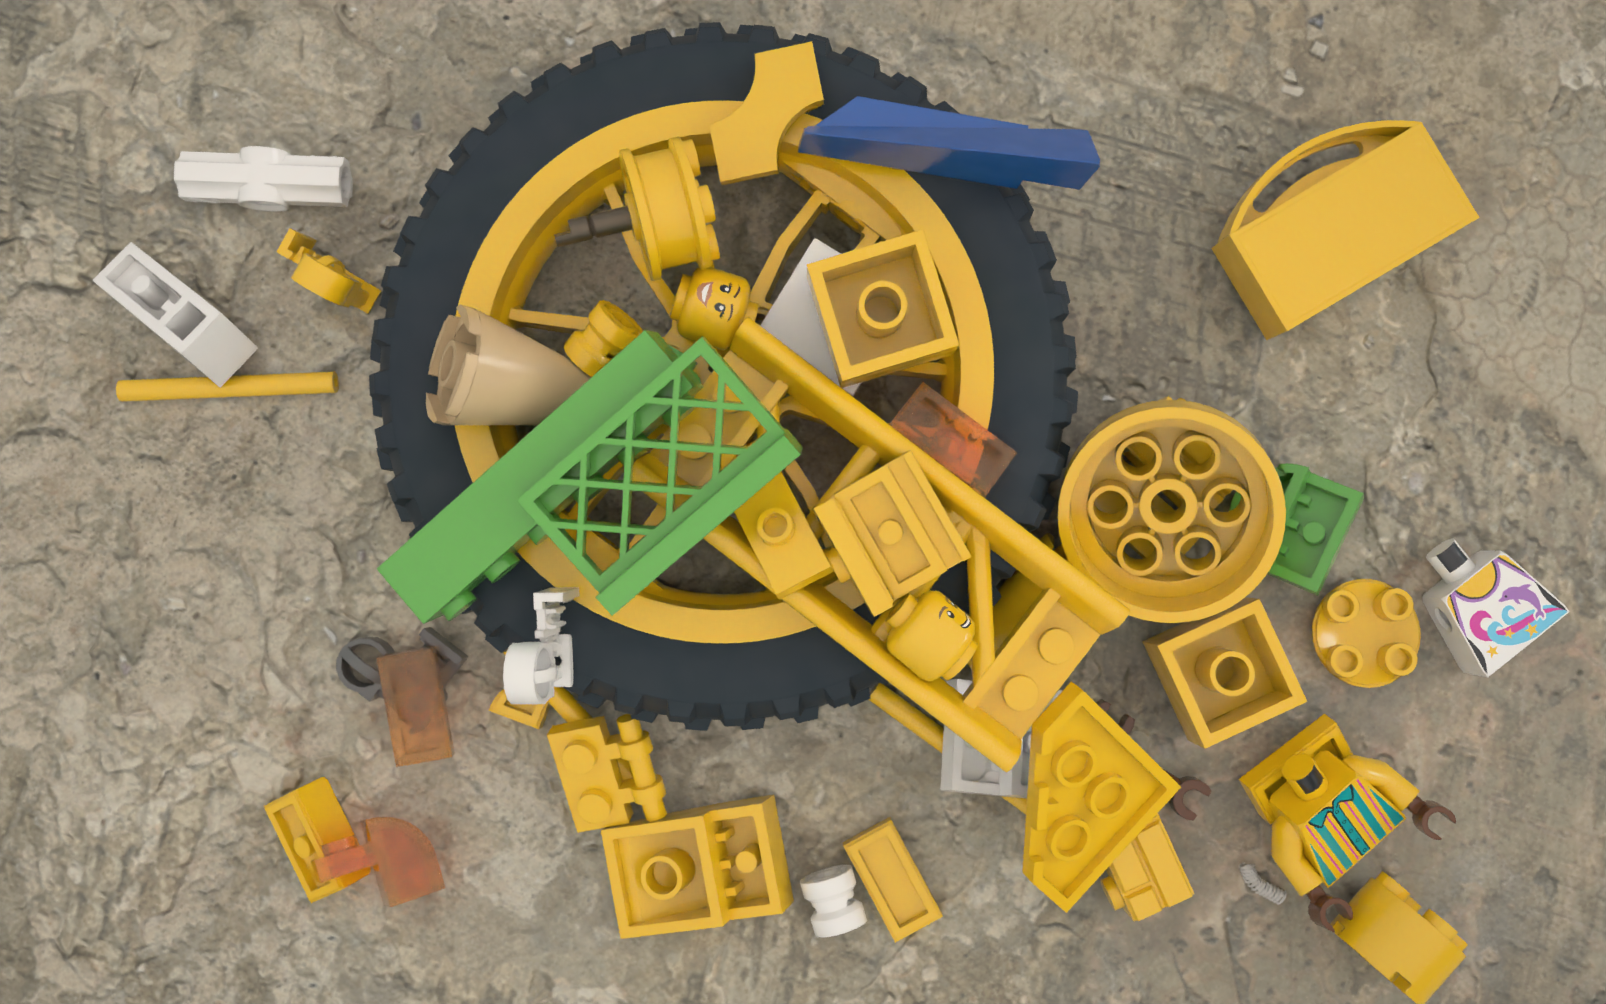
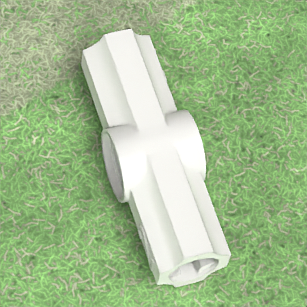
(263, 179)

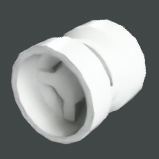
(832, 897)

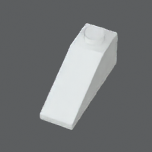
(176, 314)

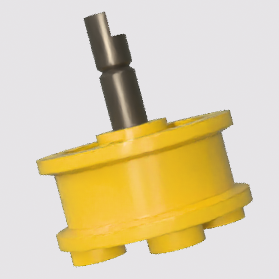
(661, 209)

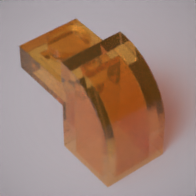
(399, 856)

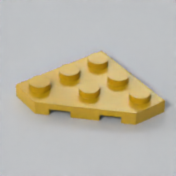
(1084, 796)

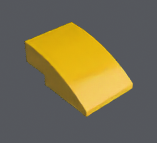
(698, 868)

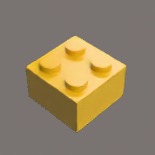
(882, 308)
(1224, 672)

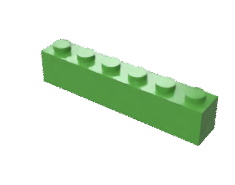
(487, 525)

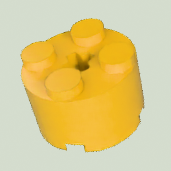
(1397, 941)

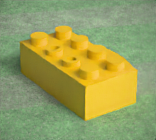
(1340, 222)

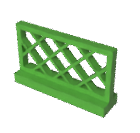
(694, 517)

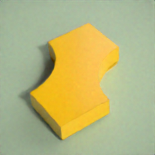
(782, 91)

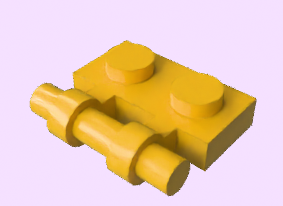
(592, 777)

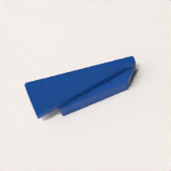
(952, 145)

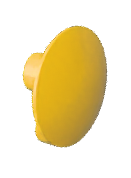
(1367, 633)

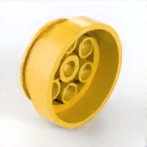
(1168, 583)

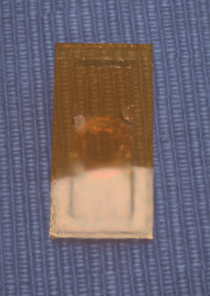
(953, 439)
(415, 706)

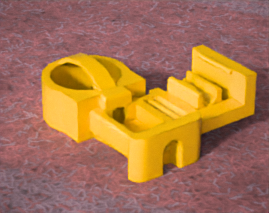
(323, 279)

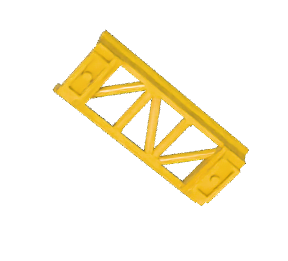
(1006, 685)

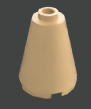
(496, 374)

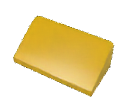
(303, 824)

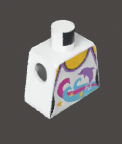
(1487, 607)

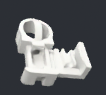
(531, 666)

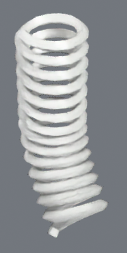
(1260, 884)

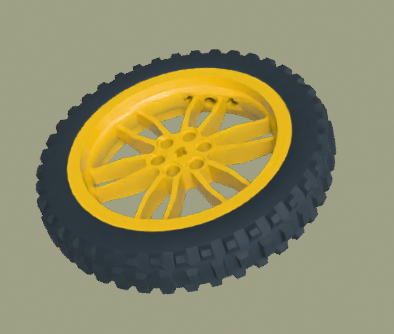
(558, 159)

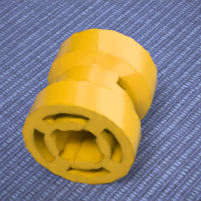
(604, 337)

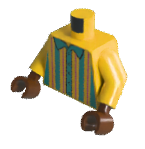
(1334, 816)

